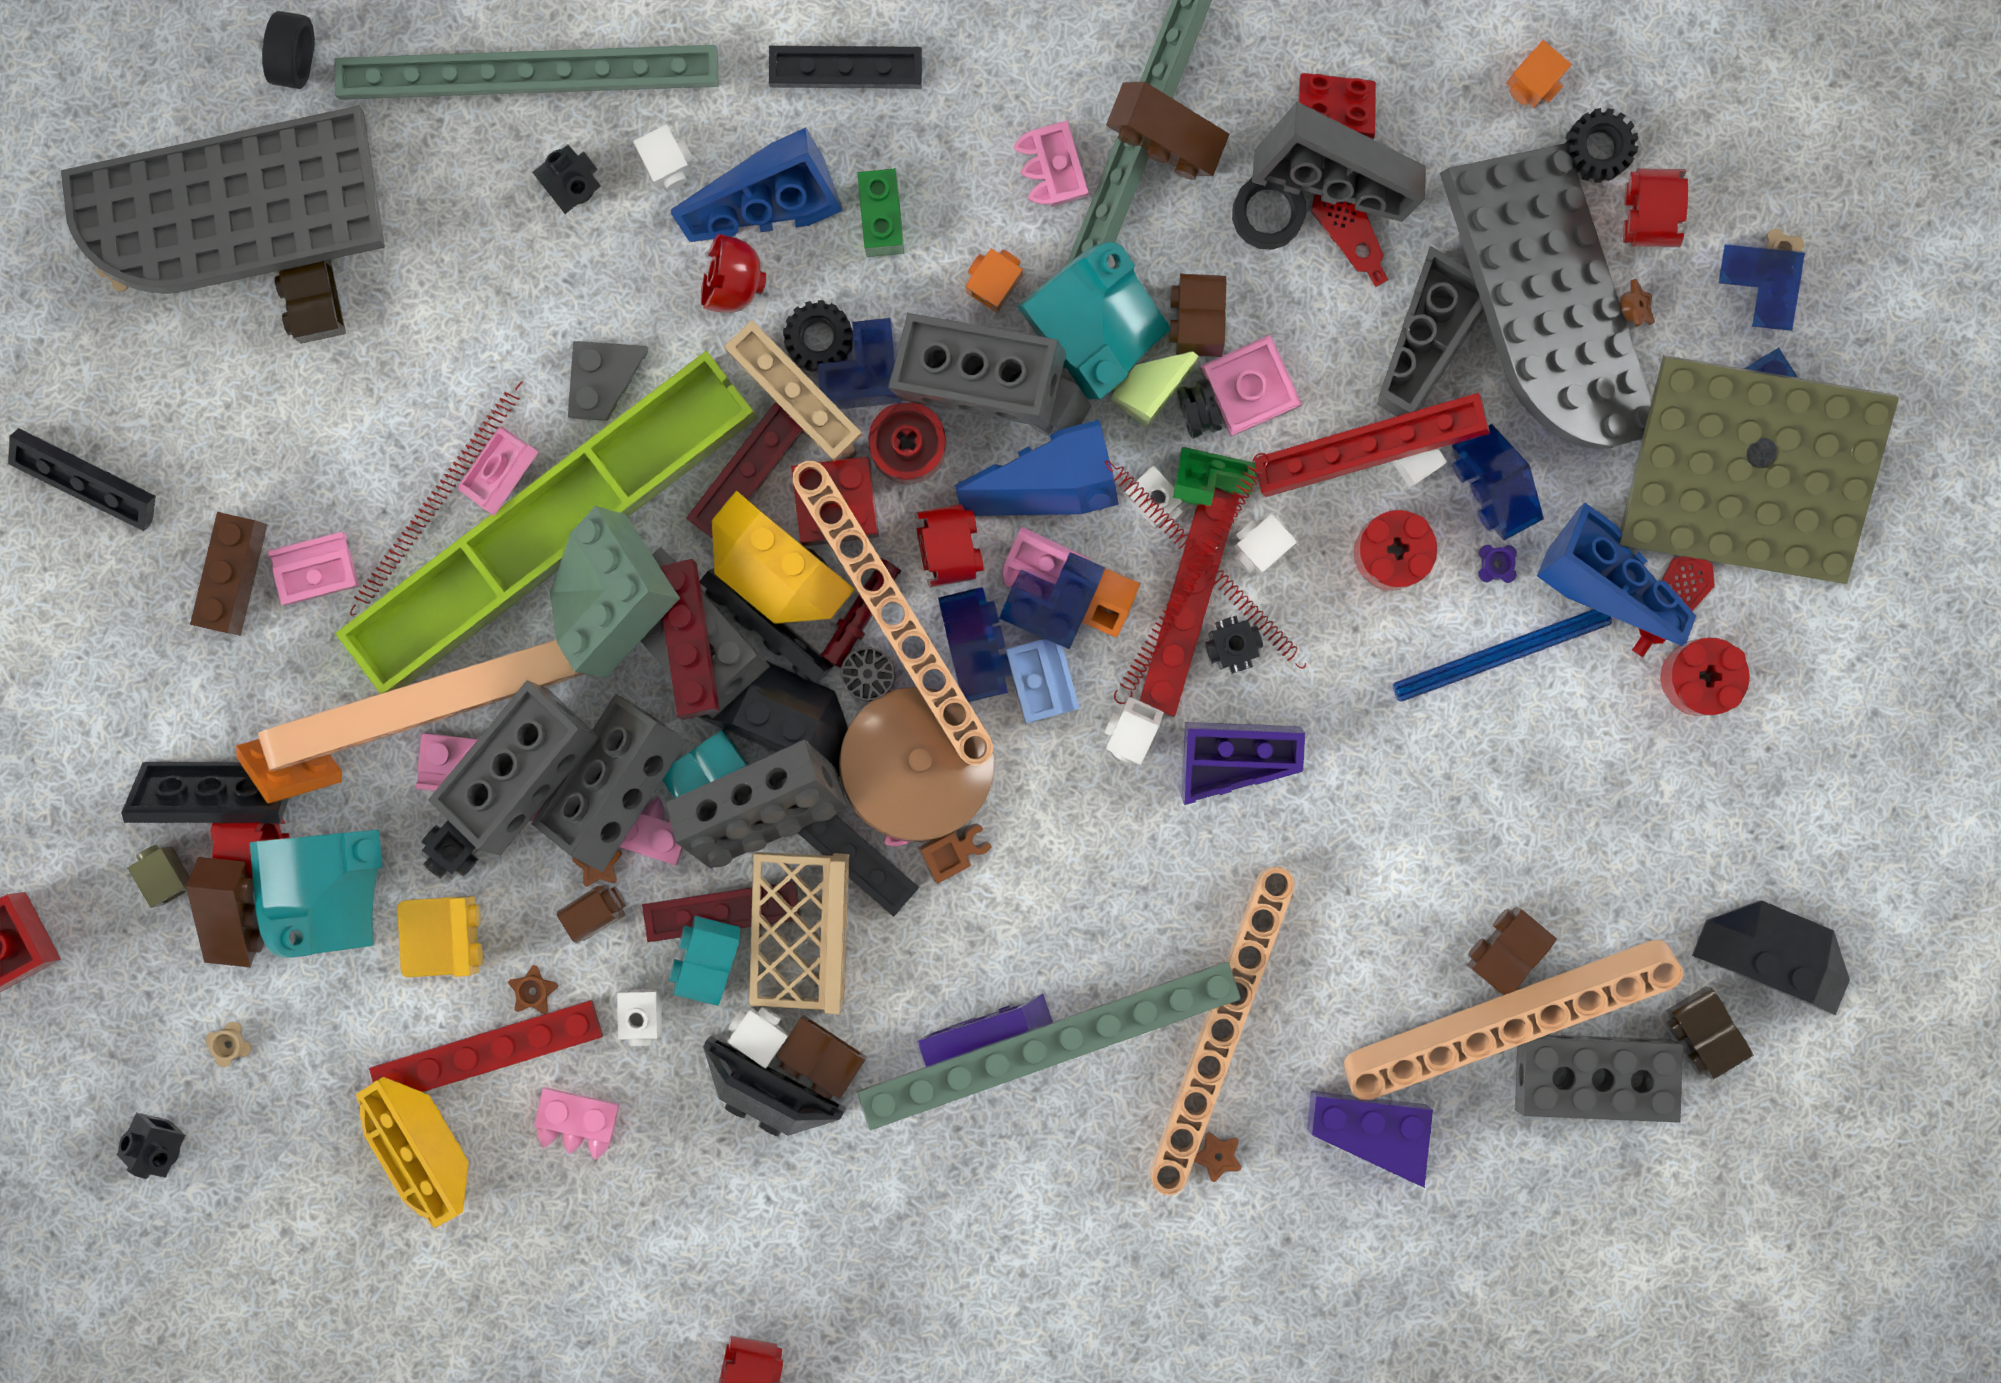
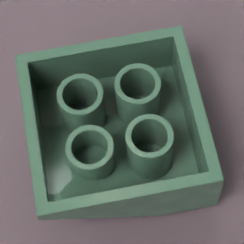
(606, 593)

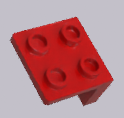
(1341, 99)

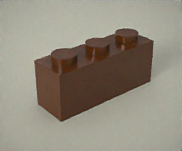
(1167, 130)
(228, 573)
(224, 912)

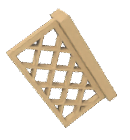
(794, 391)
(833, 931)

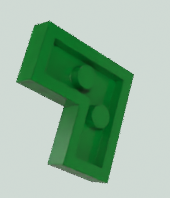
(1203, 471)

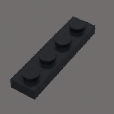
(845, 67)
(81, 479)
(777, 637)
(866, 864)

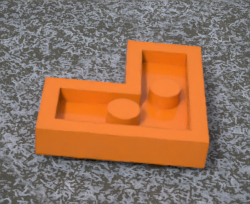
(290, 780)

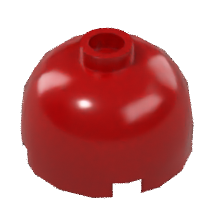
(732, 276)

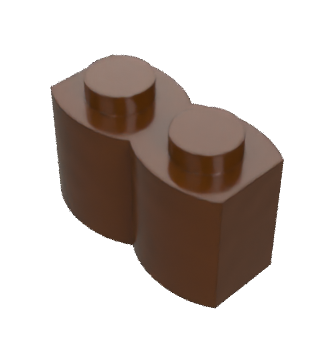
(1200, 314)
(592, 912)
(1511, 950)
(820, 1057)

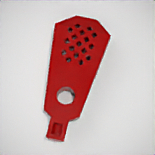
(1351, 236)
(1696, 597)

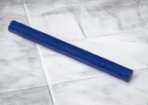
(1500, 654)

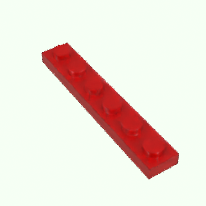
(1372, 445)
(1172, 662)
(493, 1049)

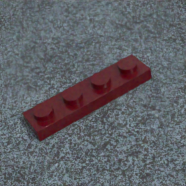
(748, 466)
(689, 644)
(668, 917)

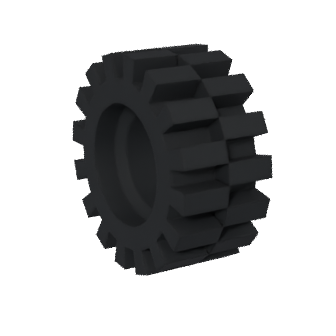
(1619, 132)
(812, 314)

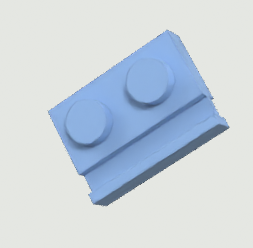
(1042, 680)

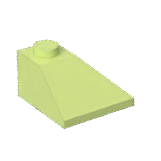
(1152, 385)

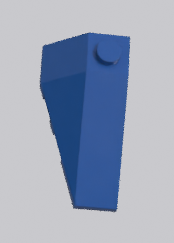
(771, 186)
(1050, 480)
(1601, 574)

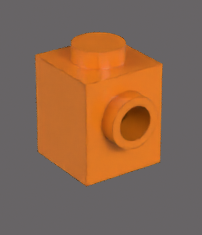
(1538, 76)
(993, 278)
(1111, 603)

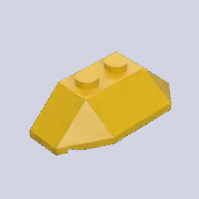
(773, 567)
(415, 1149)

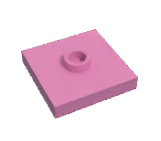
(1251, 386)
(497, 470)

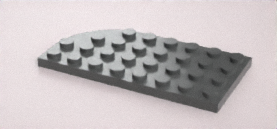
(229, 204)
(1550, 295)

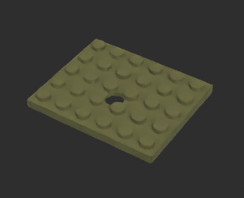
(1707, 502)

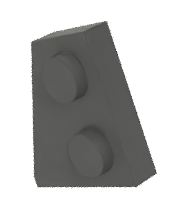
(600, 377)

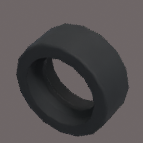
(288, 49)
(1267, 240)

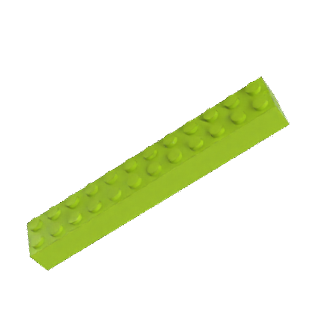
(528, 535)

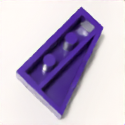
(1236, 756)
(984, 1030)
(1376, 1130)

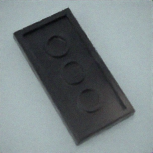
(198, 795)

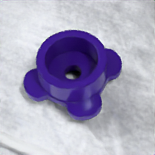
(1507, 558)

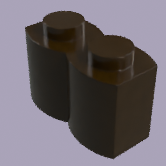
(310, 302)
(1709, 1033)

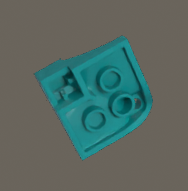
(1097, 317)
(316, 890)

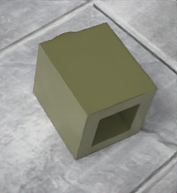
(159, 875)

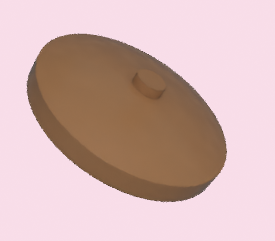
(906, 771)

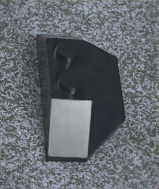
(784, 710)
(1777, 953)
(766, 1093)

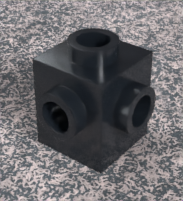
(568, 177)
(1218, 645)
(437, 841)
(150, 1146)

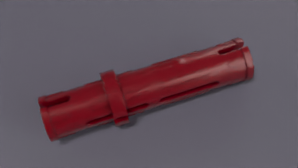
(855, 621)

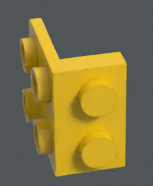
(439, 936)

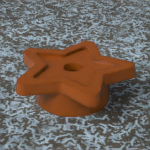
(1637, 305)
(592, 875)
(524, 998)
(1213, 1146)

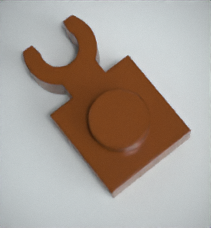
(949, 854)

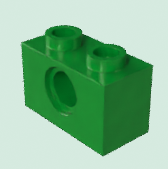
(880, 212)

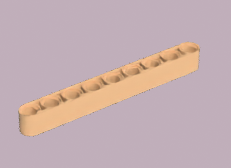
(890, 593)
(413, 705)
(1532, 1012)
(1224, 1048)

